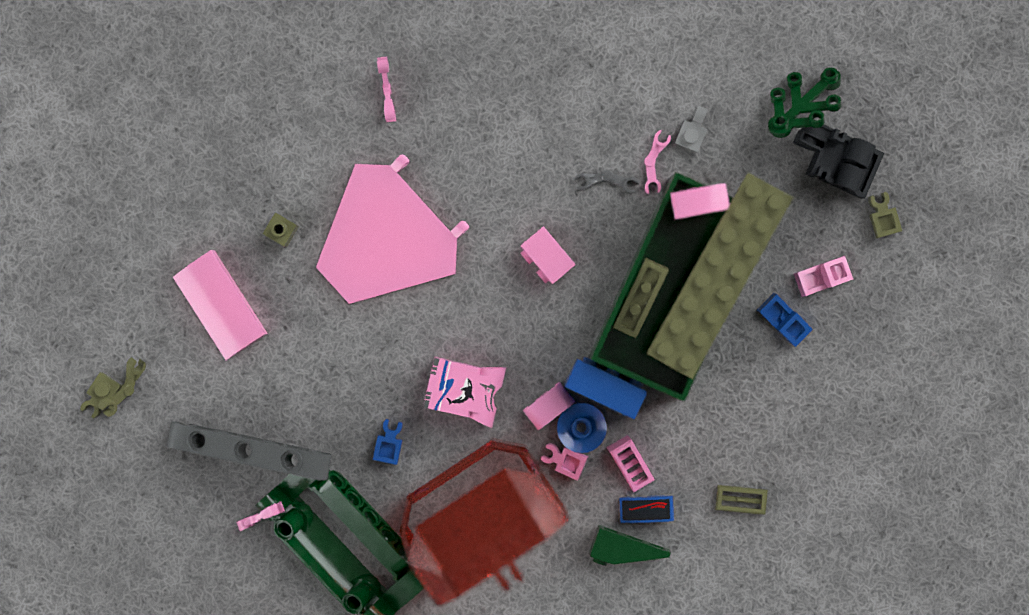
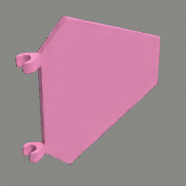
(385, 236)

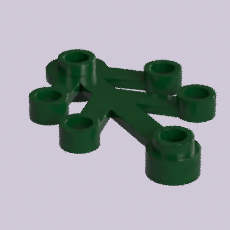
(829, 80)

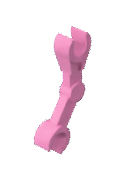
(389, 109)
(650, 161)
(266, 513)

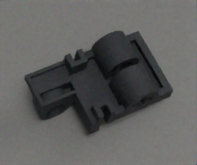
(840, 159)

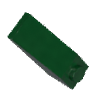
(620, 548)

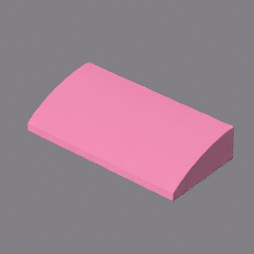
(219, 304)

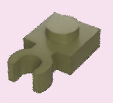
(885, 220)
(101, 388)

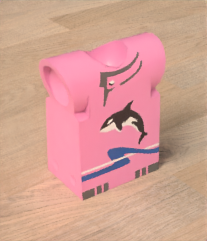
(464, 389)

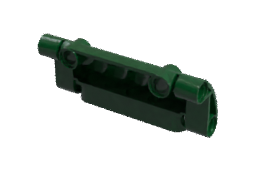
(328, 556)

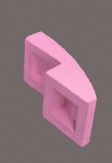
(700, 201)
(823, 276)

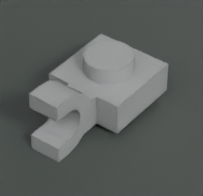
(691, 133)

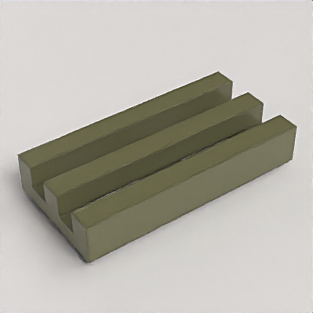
(719, 497)

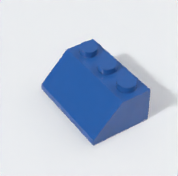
(606, 387)

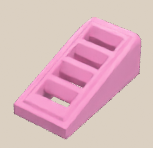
(618, 447)

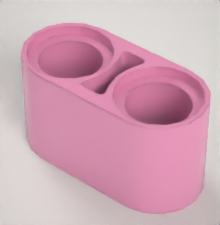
(549, 406)

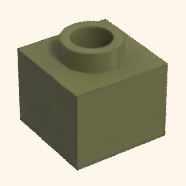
(286, 236)

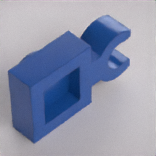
(388, 446)

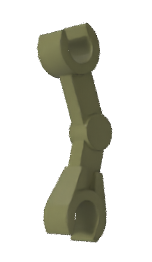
(127, 388)

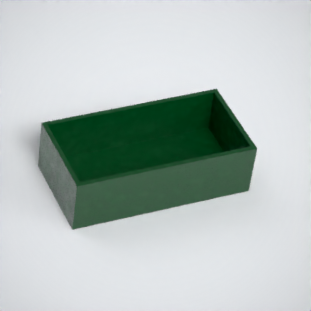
(678, 247)

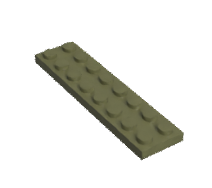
(719, 275)

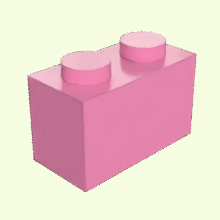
(547, 256)

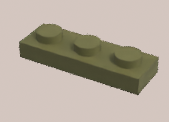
(640, 297)

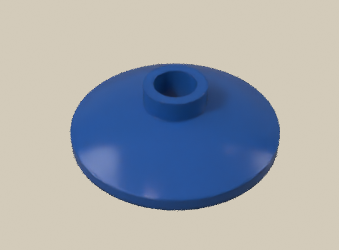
(581, 441)

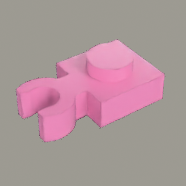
(568, 461)

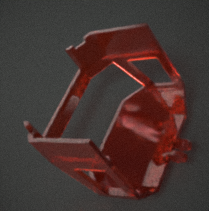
(483, 526)

